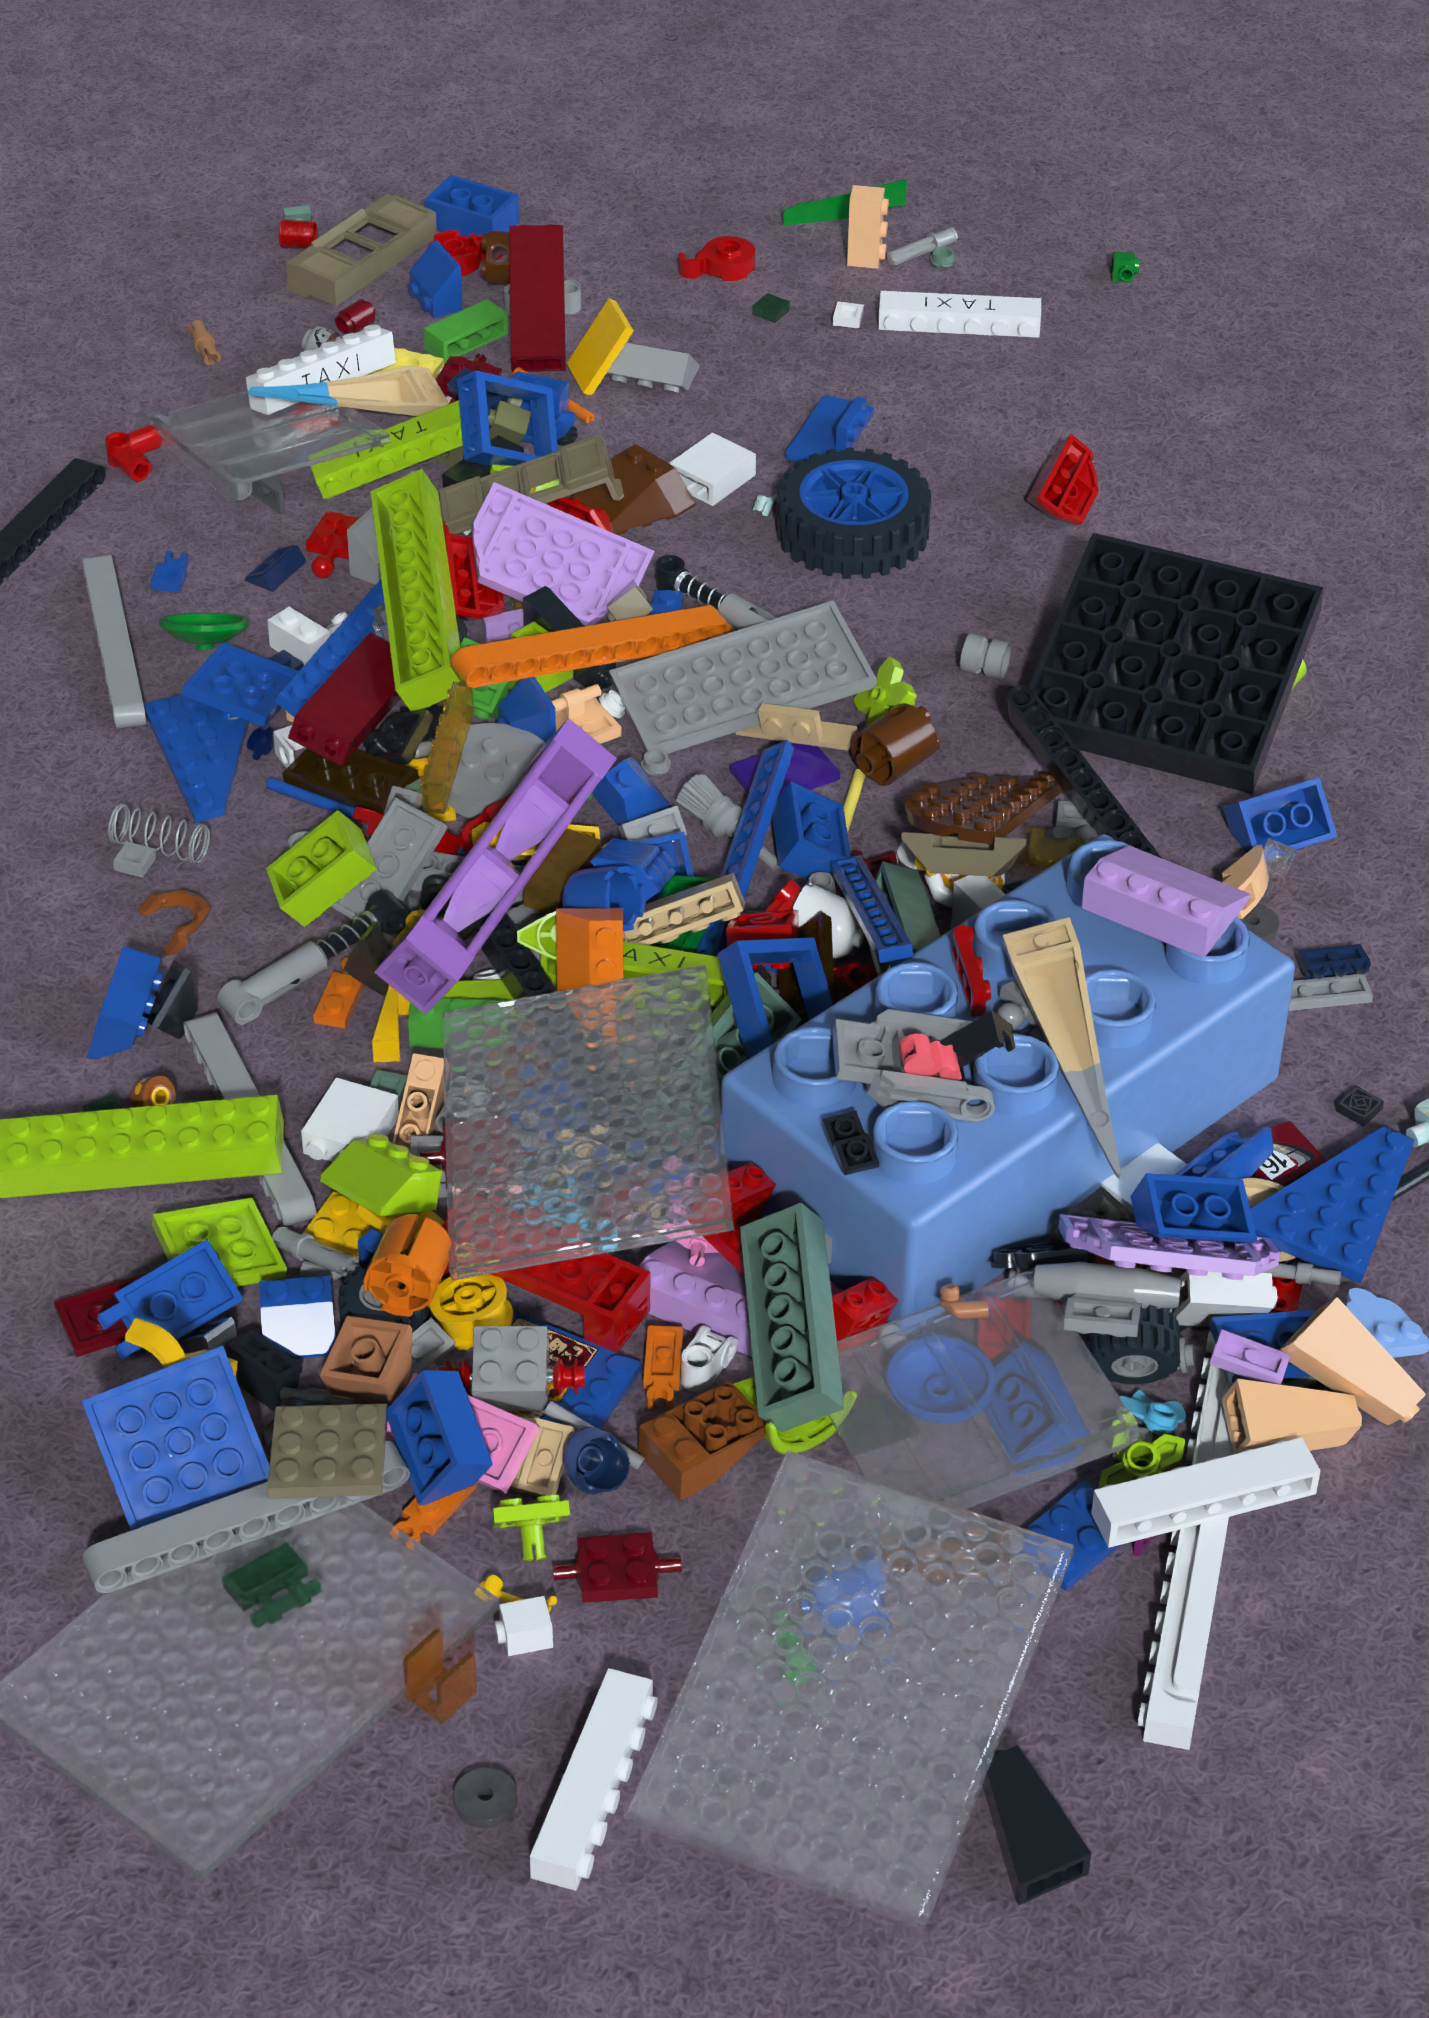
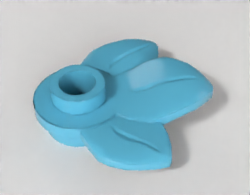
(1158, 1417)

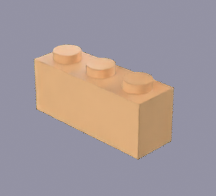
(867, 226)

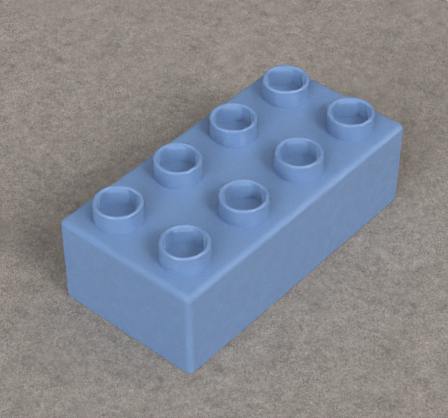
(1175, 1050)

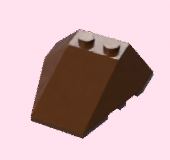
(649, 487)

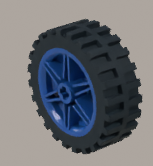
(853, 513)

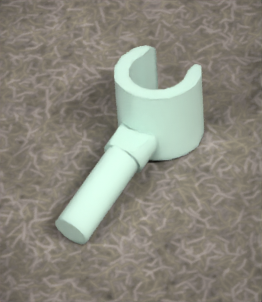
(764, 504)

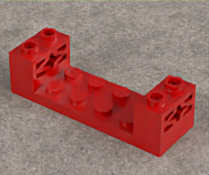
(600, 1287)
(854, 1309)

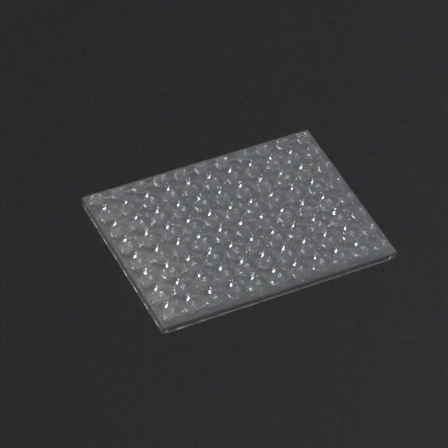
(583, 1123)
(852, 1688)
(211, 1726)

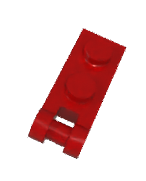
(970, 971)

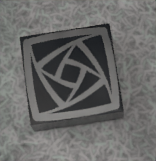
(1359, 1106)

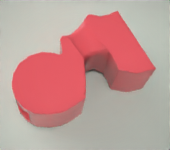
(929, 1058)

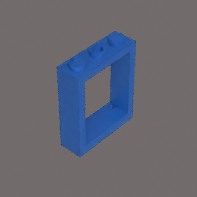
(475, 420)
(743, 989)

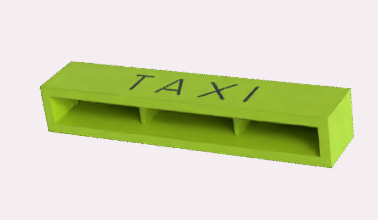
(409, 444)
(646, 960)

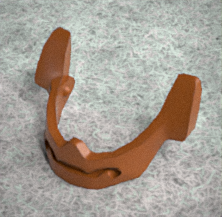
(183, 899)

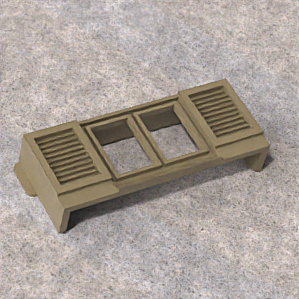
(336, 276)
(575, 465)

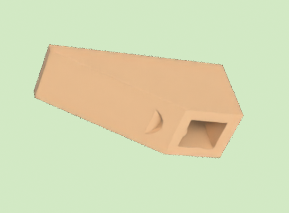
(421, 1099)

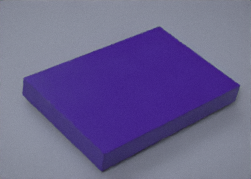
(807, 768)

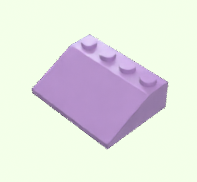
(1162, 899)
(699, 1294)

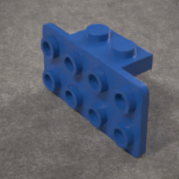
(831, 425)

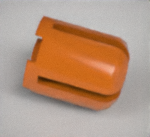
(409, 1261)

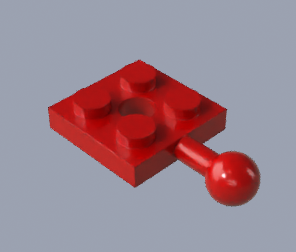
(331, 541)

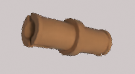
(204, 342)

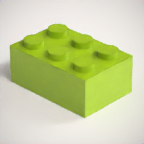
(321, 868)

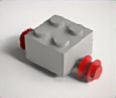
(514, 1368)

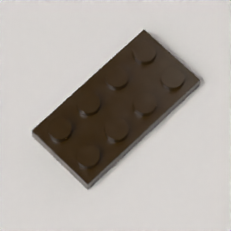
(360, 782)
(789, 990)

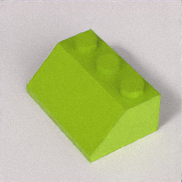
(384, 1177)

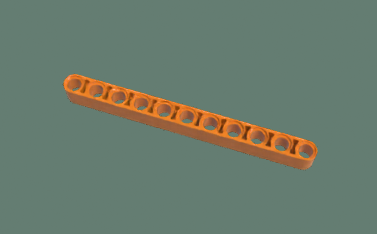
(586, 646)

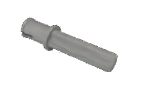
(922, 246)

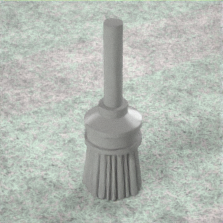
(716, 811)

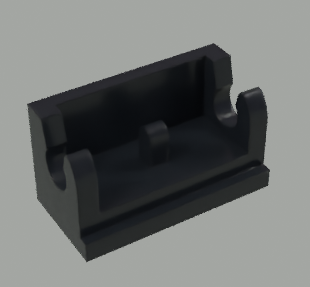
(979, 1038)
(263, 1368)

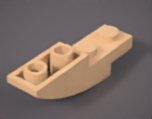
(1249, 875)

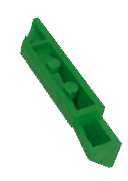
(838, 206)

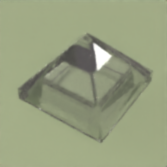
(1278, 857)

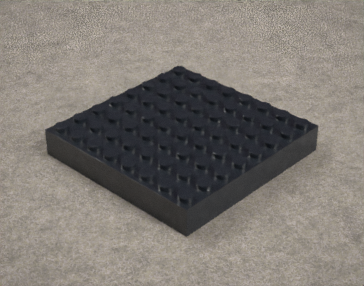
(1175, 660)

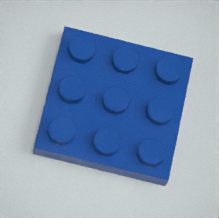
(239, 684)

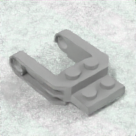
(873, 1057)

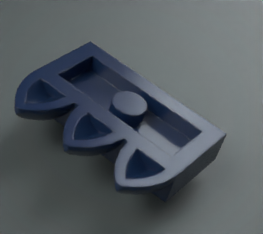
(1333, 961)

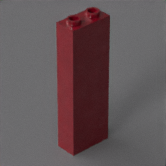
(537, 298)
(348, 703)

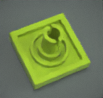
(530, 1520)

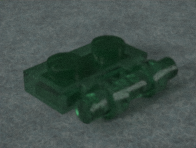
(266, 1576)

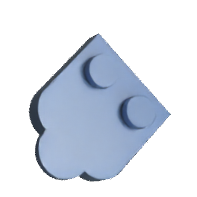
(1387, 1323)

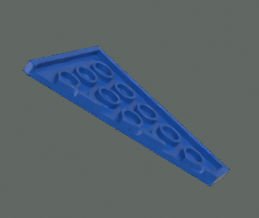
(199, 749)
(1338, 1207)

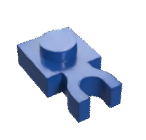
(171, 574)

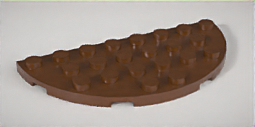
(980, 805)

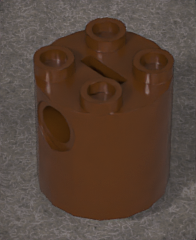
(495, 244)
(894, 743)

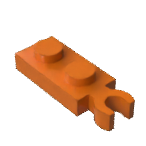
(338, 999)
(662, 1363)
(432, 1515)

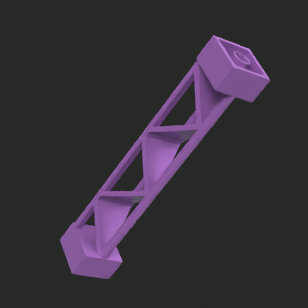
(539, 809)

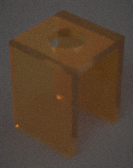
(426, 1670)

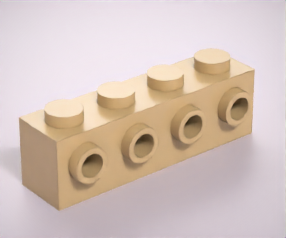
(687, 911)

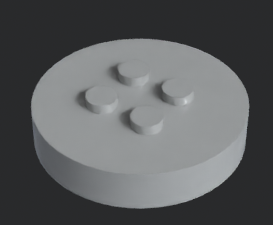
(491, 766)

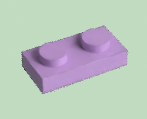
(501, 626)
(1249, 1358)

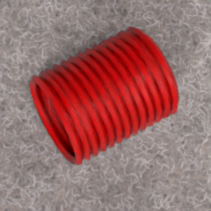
(297, 233)

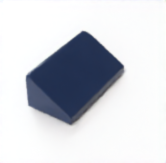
(277, 568)

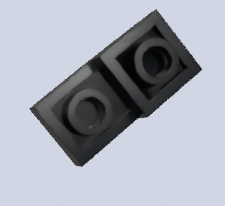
(849, 1143)

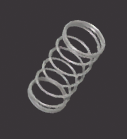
(128, 823)

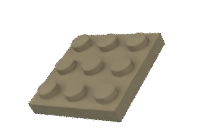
(328, 1451)

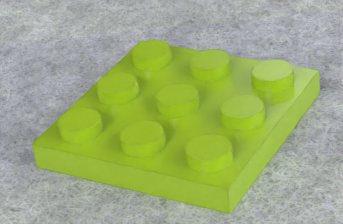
(234, 1233)

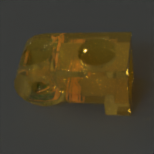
(1048, 850)

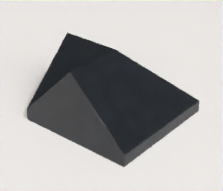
(173, 1001)

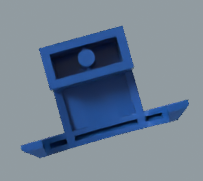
(560, 389)

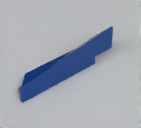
(1232, 1156)

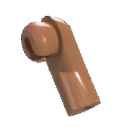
(960, 1307)

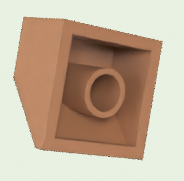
(369, 1361)

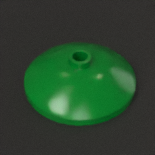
(204, 628)

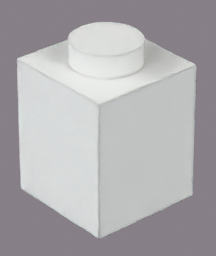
(524, 1626)

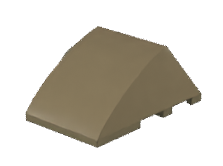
(961, 857)

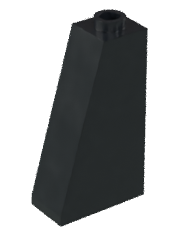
(553, 615)
(1031, 1828)

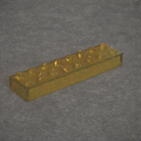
(447, 748)

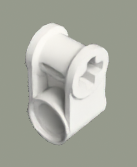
(705, 1359)

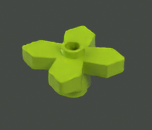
(888, 692)
(1157, 1456)

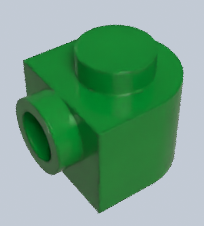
(1123, 266)

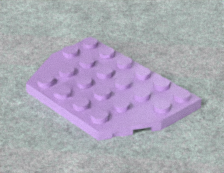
(533, 546)
(1131, 1245)

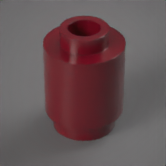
(355, 317)

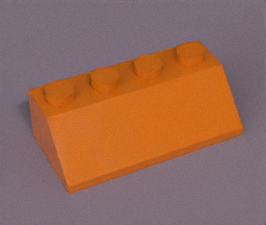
(589, 946)

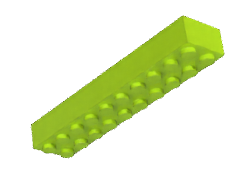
(416, 589)
(141, 1146)

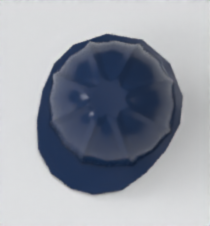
(595, 1461)

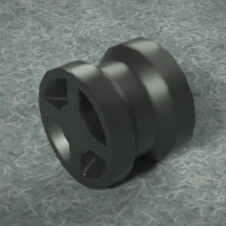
(430, 890)

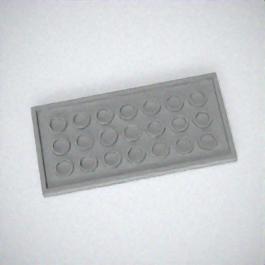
(725, 679)

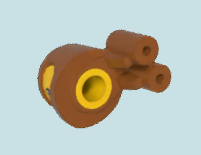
(152, 1092)

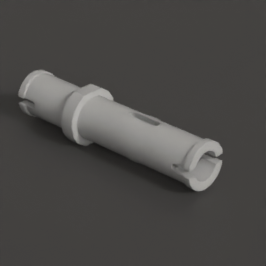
(306, 1247)

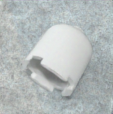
(845, 927)

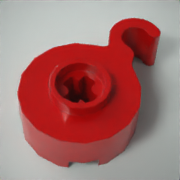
(464, 249)
(723, 257)

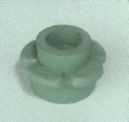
(943, 257)

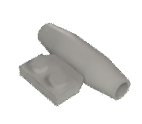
(1105, 1295)

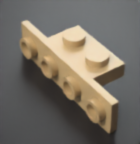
(799, 727)

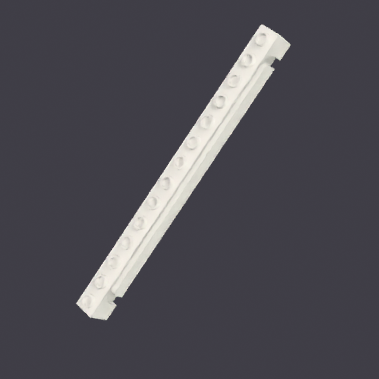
(1192, 1588)

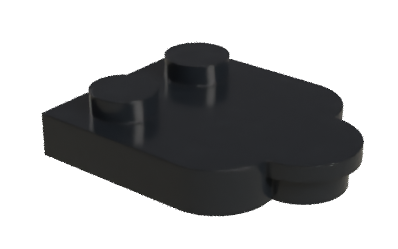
(399, 736)
(1037, 1254)

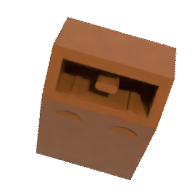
(700, 1439)

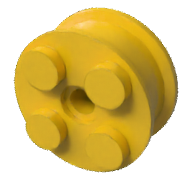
(471, 1303)

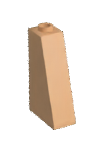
(1351, 1361)
(1268, 1413)

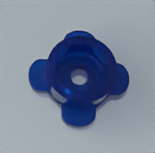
(260, 742)

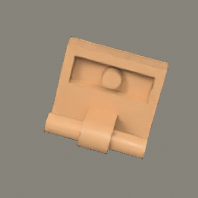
(586, 713)

